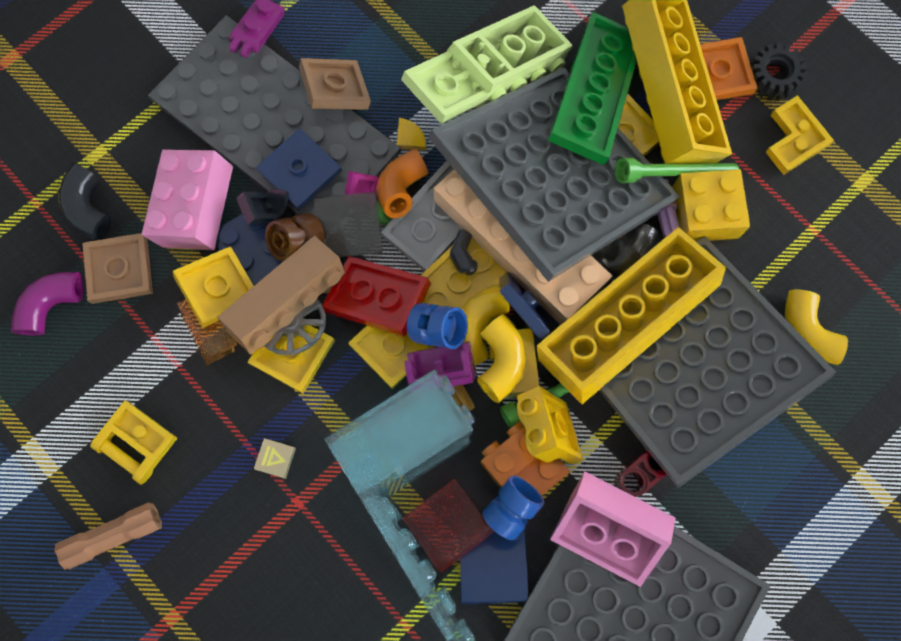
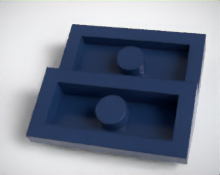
(495, 571)

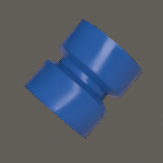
(437, 325)
(510, 511)

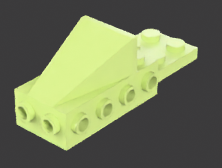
(488, 64)

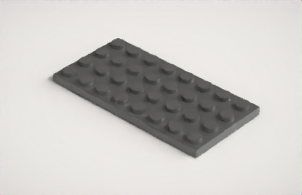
(256, 104)

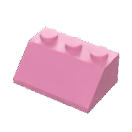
(614, 529)

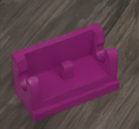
(454, 363)

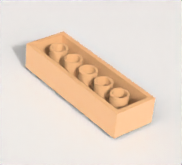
(560, 296)

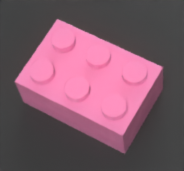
(187, 199)

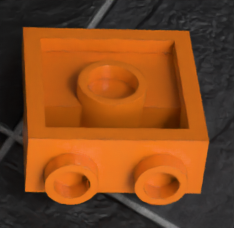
(515, 460)

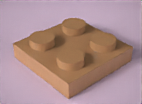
(334, 84)
(117, 268)

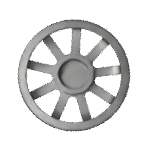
(297, 328)

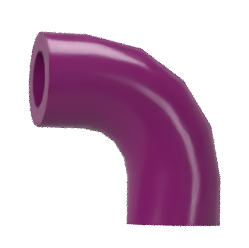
(40, 296)

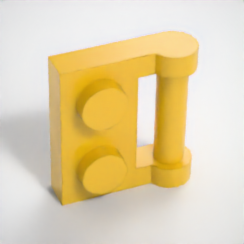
(140, 433)

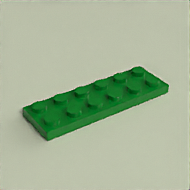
(595, 90)

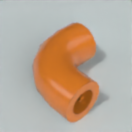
(396, 179)

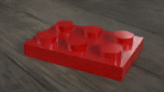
(376, 295)

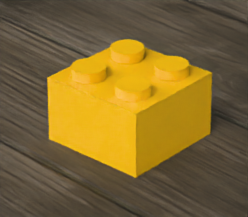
(712, 205)

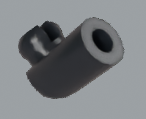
(460, 256)

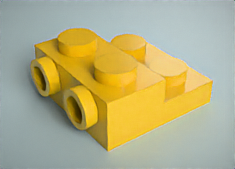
(548, 427)

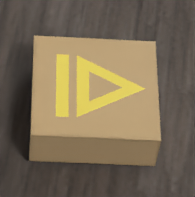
(274, 458)

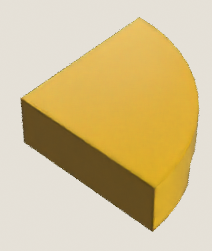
(410, 136)

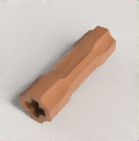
(87, 545)

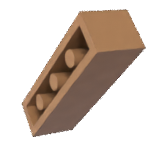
(282, 295)

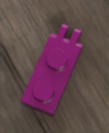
(255, 27)

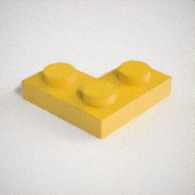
(803, 138)

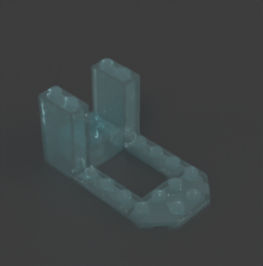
(391, 450)

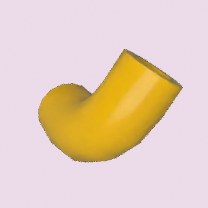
(480, 312)
(802, 315)
(508, 361)

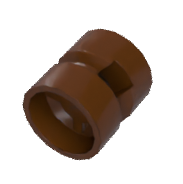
(289, 234)

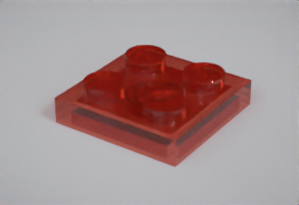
(447, 525)

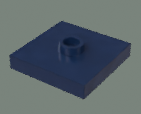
(299, 168)
(524, 304)

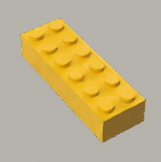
(676, 82)
(630, 314)

